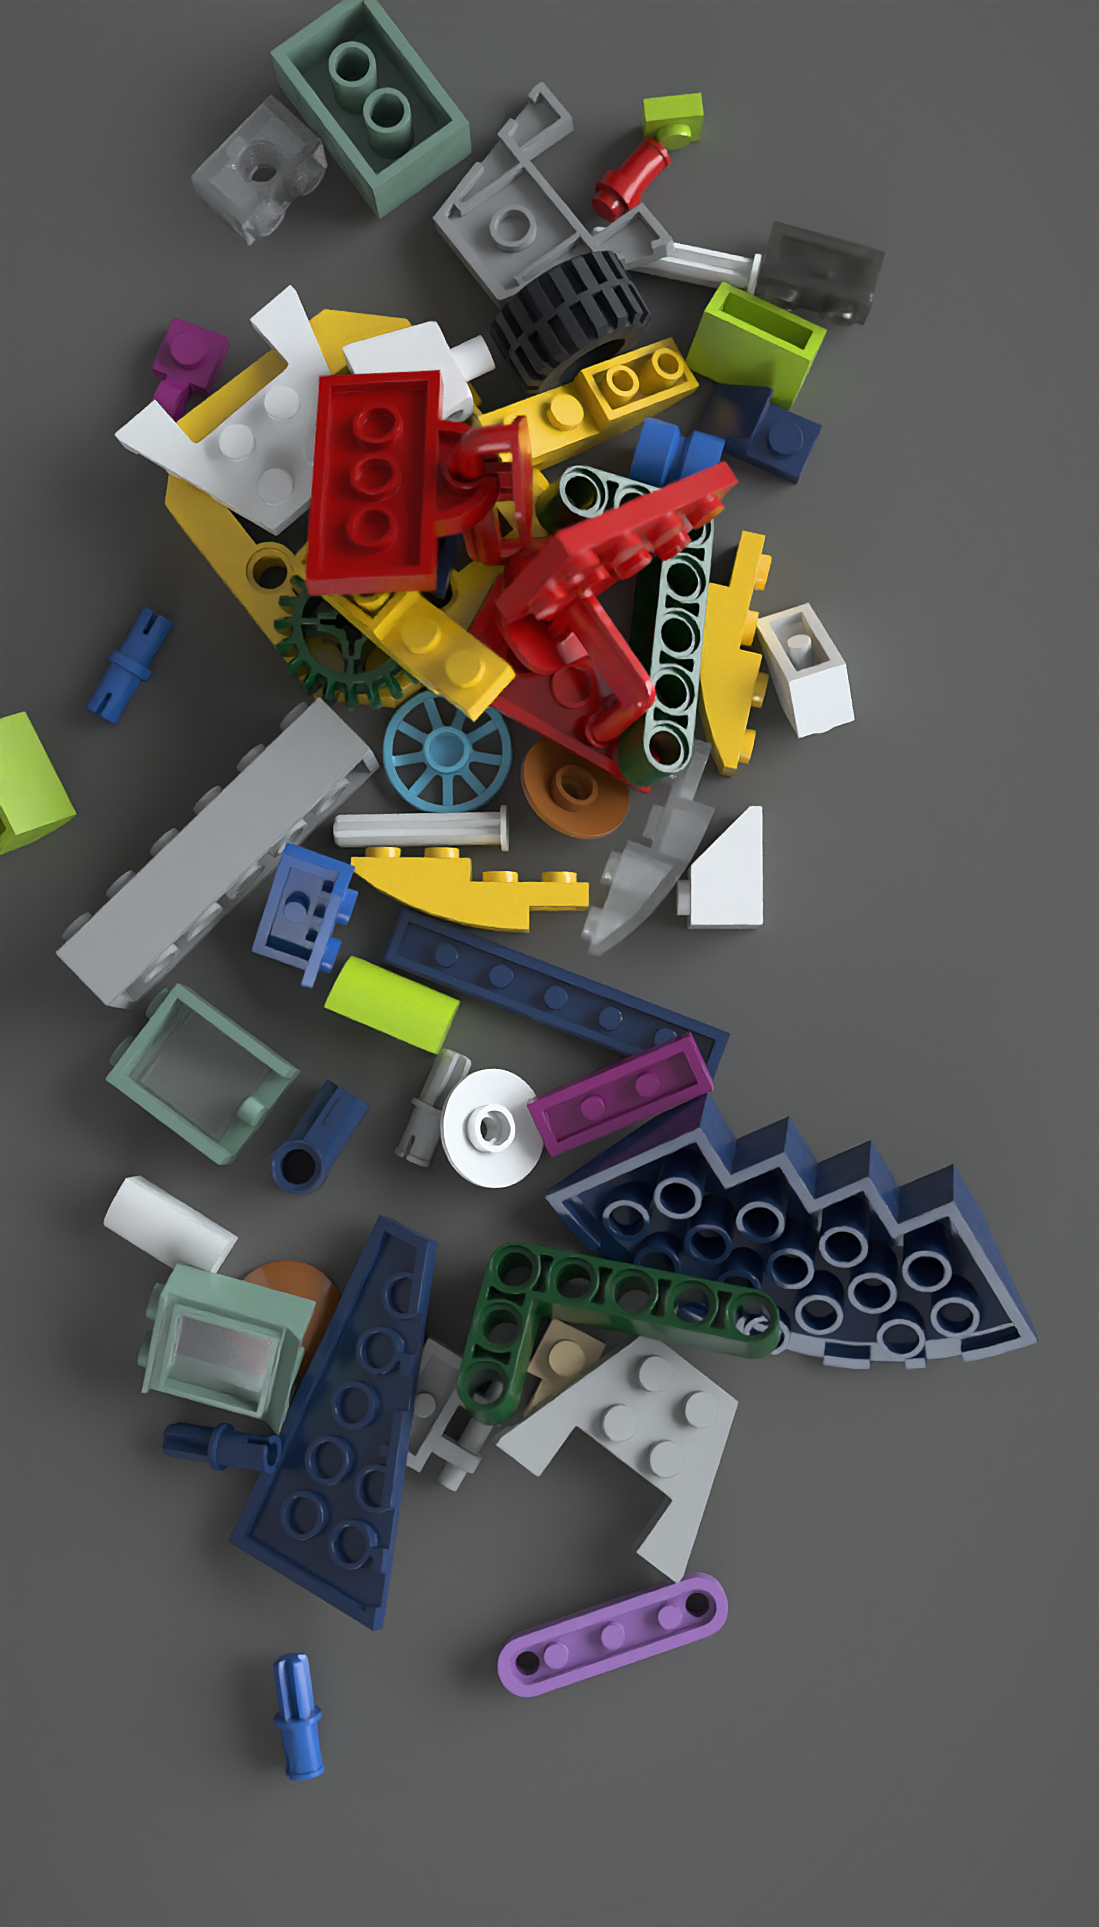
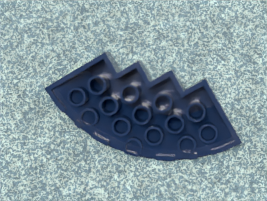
(835, 1242)

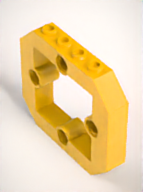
(242, 562)

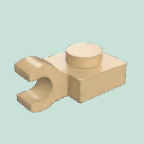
(561, 1359)

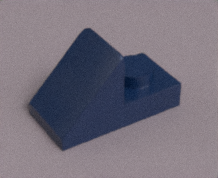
(759, 430)

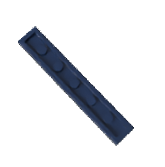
(541, 990)

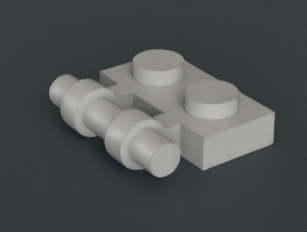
(433, 1409)

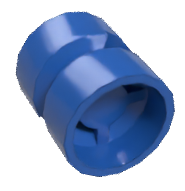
(668, 457)

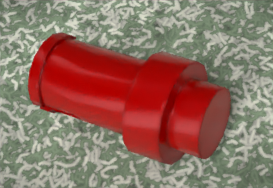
(621, 189)

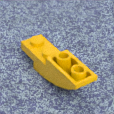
(599, 403)
(424, 643)
(730, 675)
(444, 889)

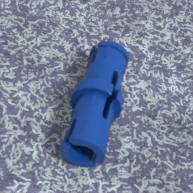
(129, 665)

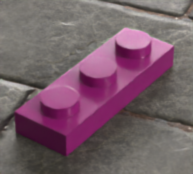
(620, 1094)

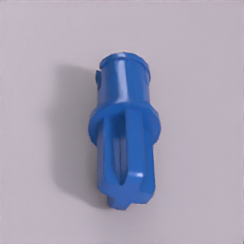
(297, 1717)

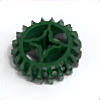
(329, 628)

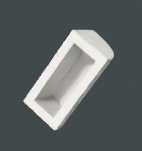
(167, 1227)

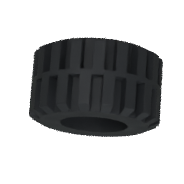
(570, 321)

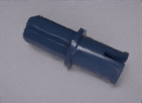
(223, 1446)

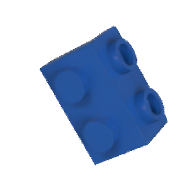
(303, 909)

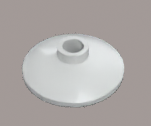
(511, 1137)

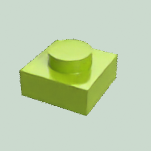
(673, 119)

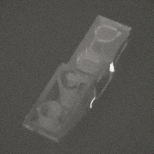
(646, 874)

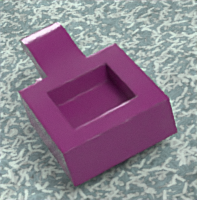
(187, 363)

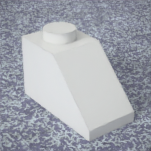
(806, 670)
(727, 879)

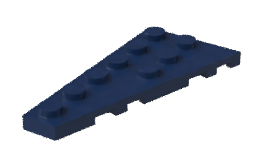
(345, 1441)

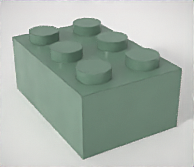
(372, 103)

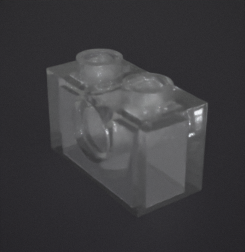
(266, 139)

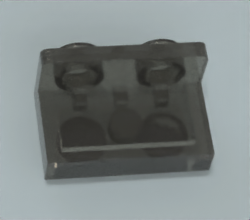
(819, 274)

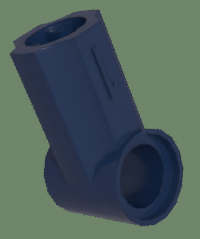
(321, 1133)

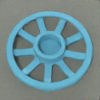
(446, 754)

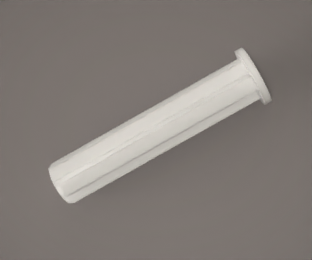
(703, 267)
(423, 829)

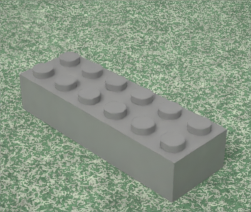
(218, 856)

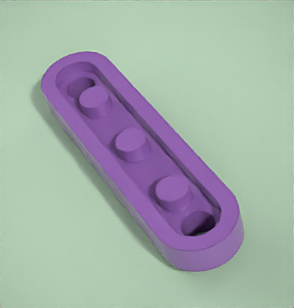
(612, 1634)

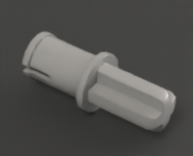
(424, 1124)

